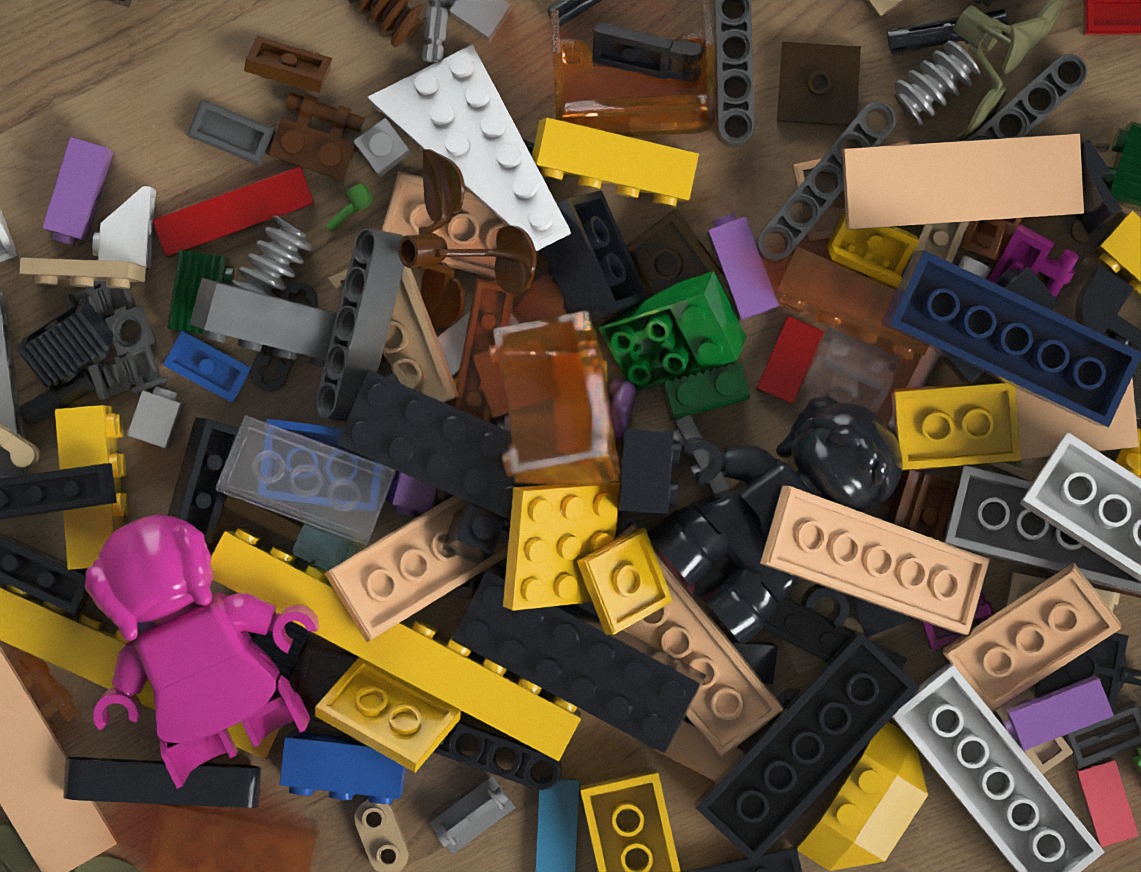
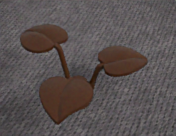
(439, 290)

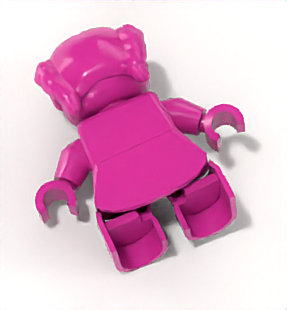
(197, 647)

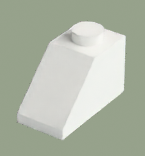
(128, 231)

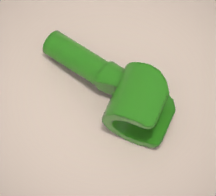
(360, 199)

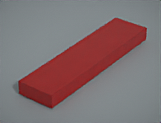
(233, 212)

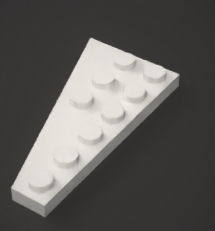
(462, 117)

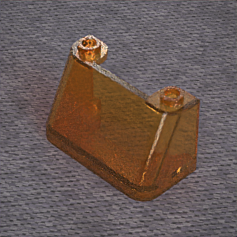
(556, 402)

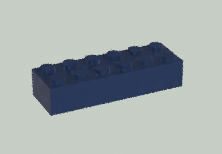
(1011, 338)

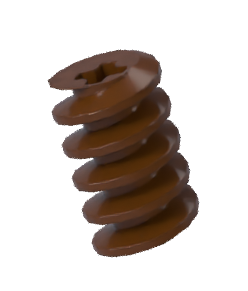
(396, 18)

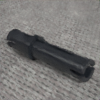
(931, 33)

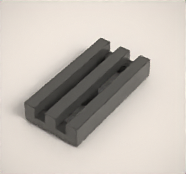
(1110, 733)

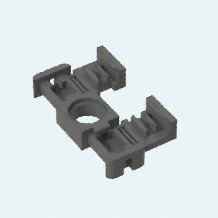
(133, 368)

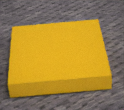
(625, 581)

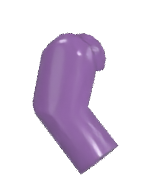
(623, 398)

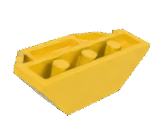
(868, 804)

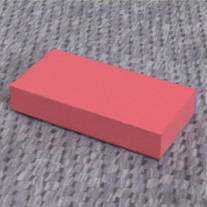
(1107, 803)

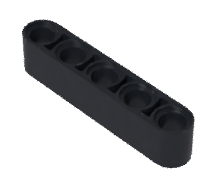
(486, 756)
(151, 783)

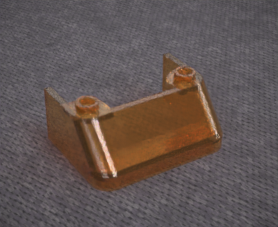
(631, 101)

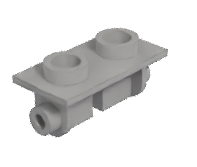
(472, 815)

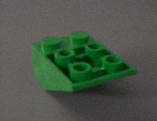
(675, 333)

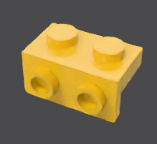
(872, 251)

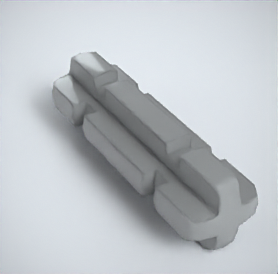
(435, 31)

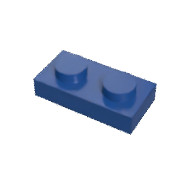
(207, 366)

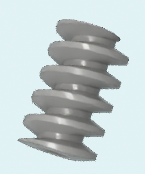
(935, 81)
(275, 259)

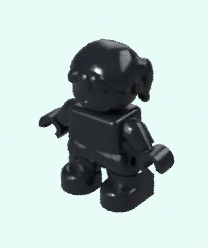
(839, 456)

